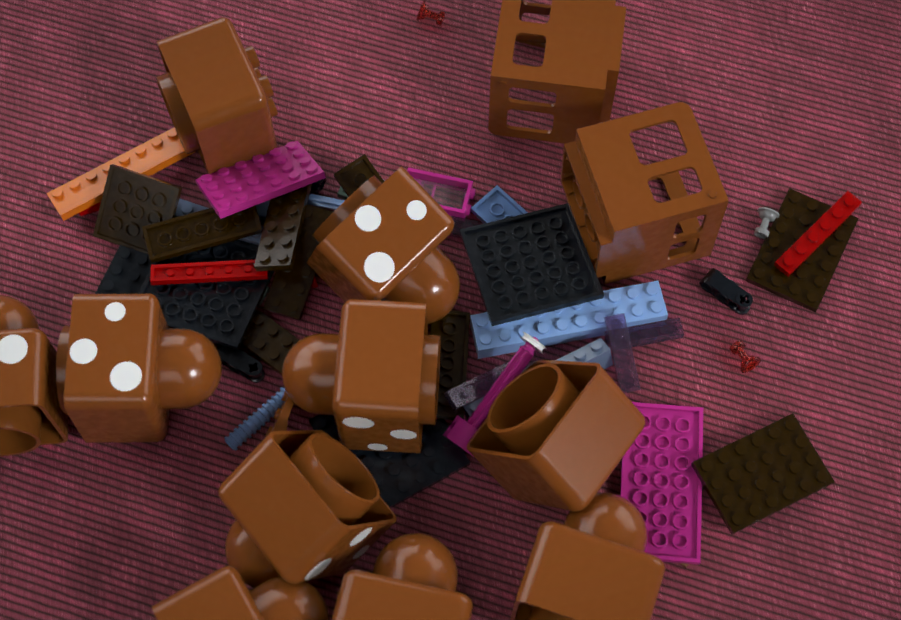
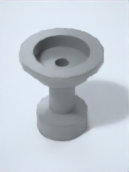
(767, 215)

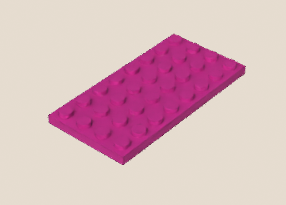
(663, 482)

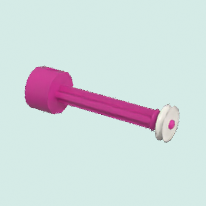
(462, 431)

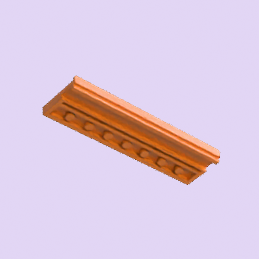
(89, 188)

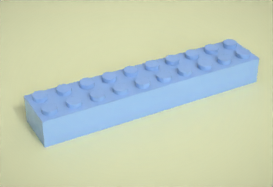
(638, 302)

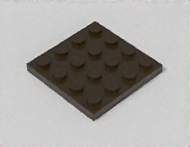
(133, 202)

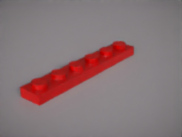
(818, 233)
(205, 272)

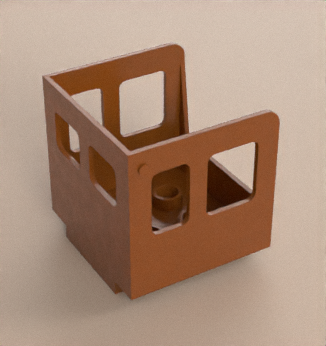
(578, 65)
(614, 204)

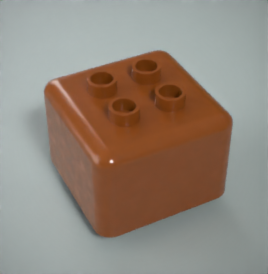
(217, 95)
(557, 433)

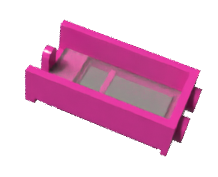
(449, 192)

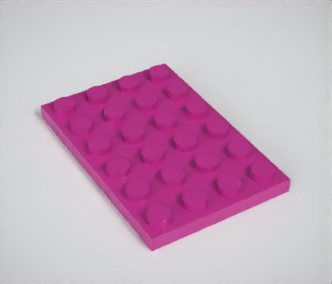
(259, 179)

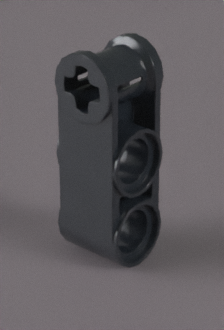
(726, 291)
(241, 363)

